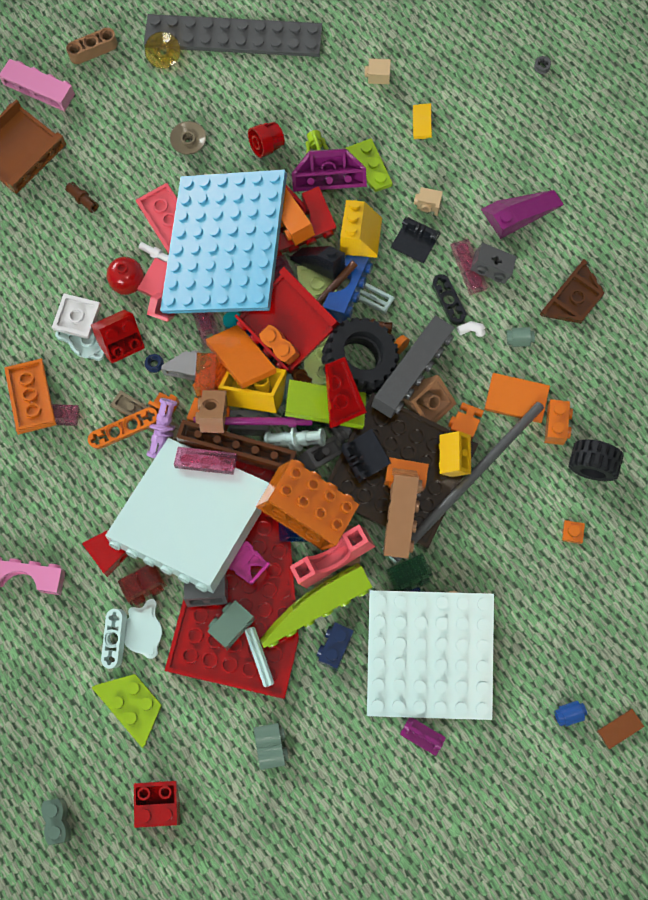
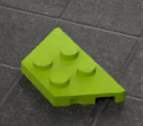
(131, 704)

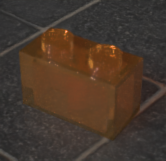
(206, 372)

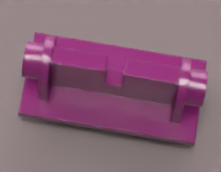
(423, 736)

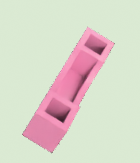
(47, 579)

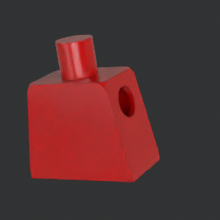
(103, 554)

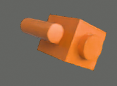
(466, 422)

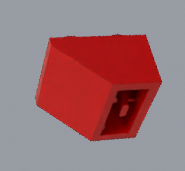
(118, 335)
(156, 804)

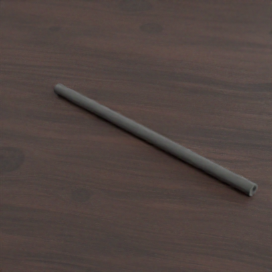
(478, 470)

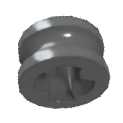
(546, 61)

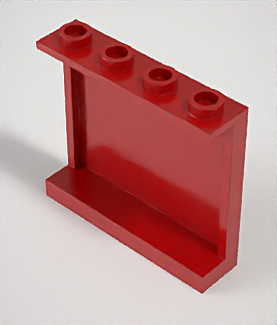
(293, 313)

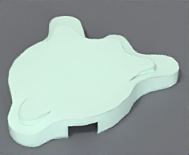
(81, 346)
(143, 630)

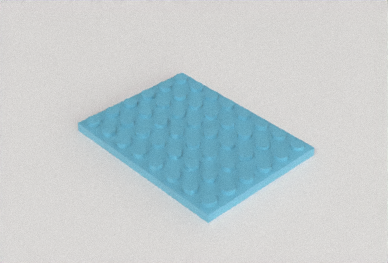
(224, 243)

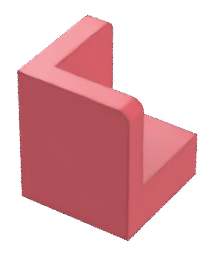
(154, 308)

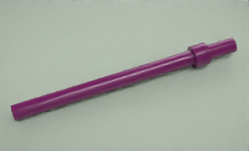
(290, 421)

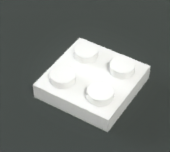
(76, 316)

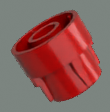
(265, 138)

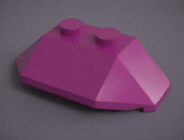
(329, 171)

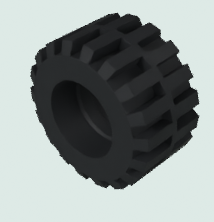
(596, 460)

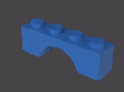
(341, 303)

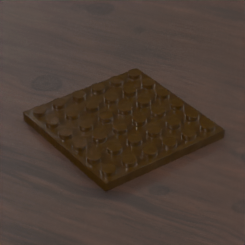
(405, 438)

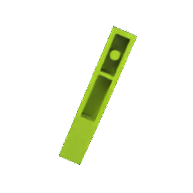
(319, 602)

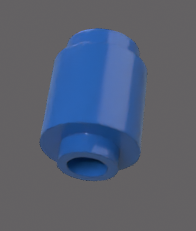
(570, 713)

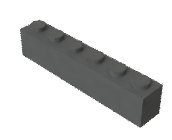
(412, 367)

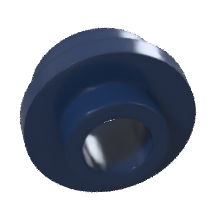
(154, 357)

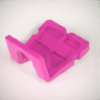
(245, 559)

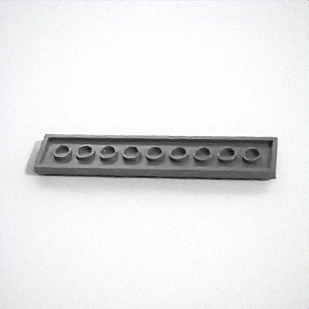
(239, 35)

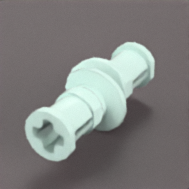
(295, 439)

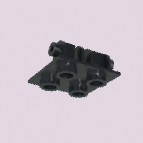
(415, 240)
(365, 455)

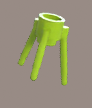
(315, 141)

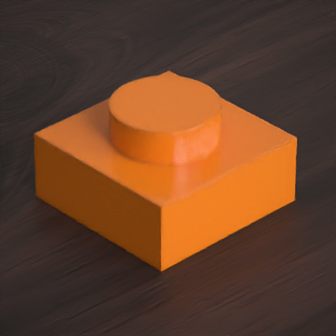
(573, 532)

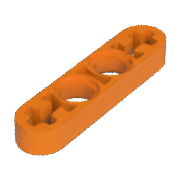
(122, 424)

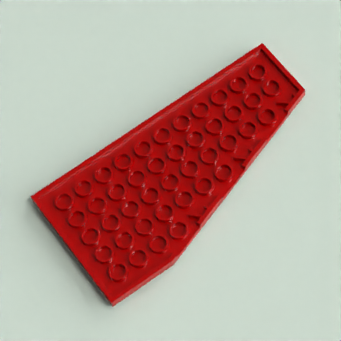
(202, 657)

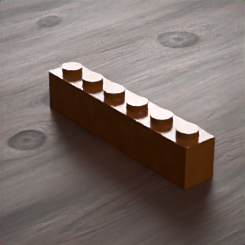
(247, 449)

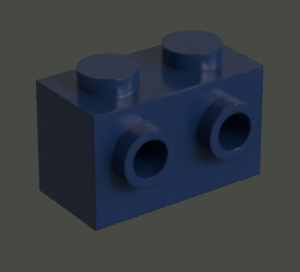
(335, 647)

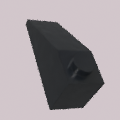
(321, 259)

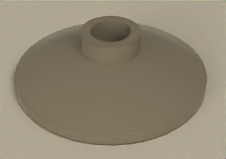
(186, 131)

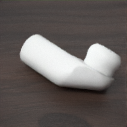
(478, 328)

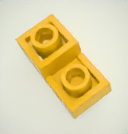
(422, 121)

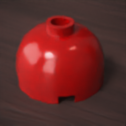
(124, 275)

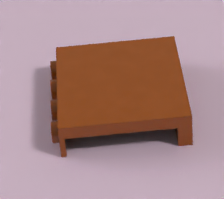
(24, 146)

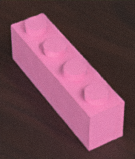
(37, 84)

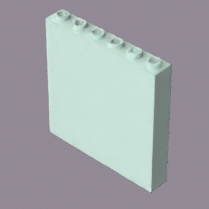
(188, 519)

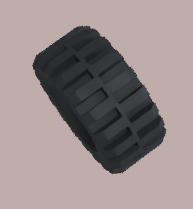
(375, 339)

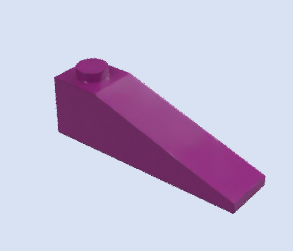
(514, 213)

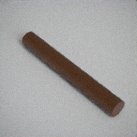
(339, 279)

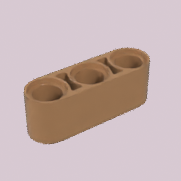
(92, 45)

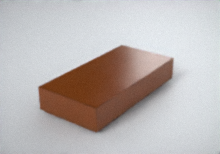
(620, 728)

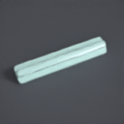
(259, 657)

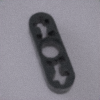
(451, 292)

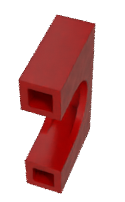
(319, 217)

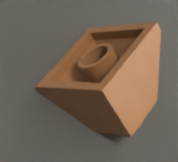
(431, 399)

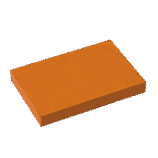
(515, 396)

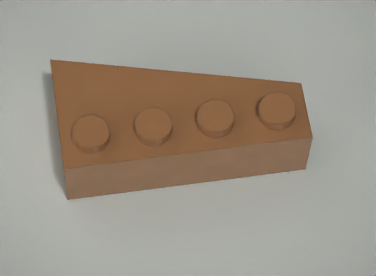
(401, 513)

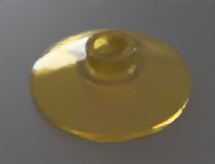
(160, 41)

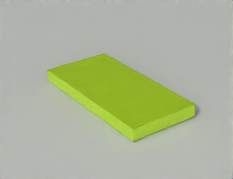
(311, 403)

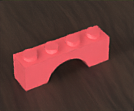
(316, 567)

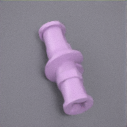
(162, 428)

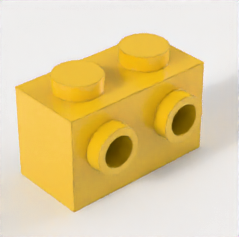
(455, 454)

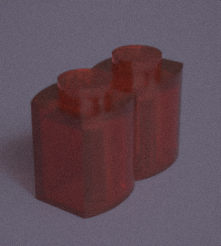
(141, 584)

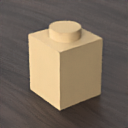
(378, 71)

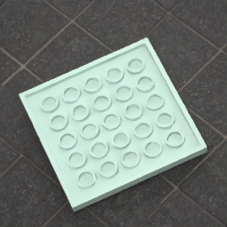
(430, 655)

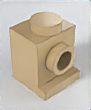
(428, 200)

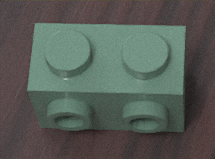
(230, 624)

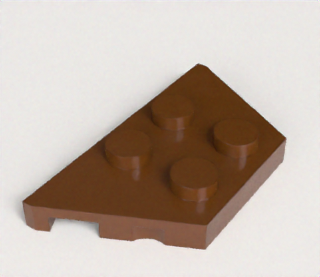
(575, 297)

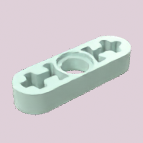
(108, 631)

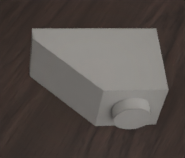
(182, 366)

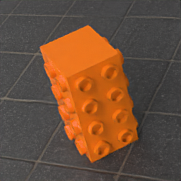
(308, 505)

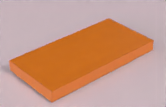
(240, 356)
(30, 396)

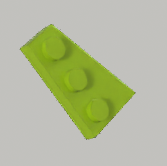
(376, 172)

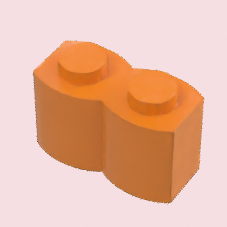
(277, 342)

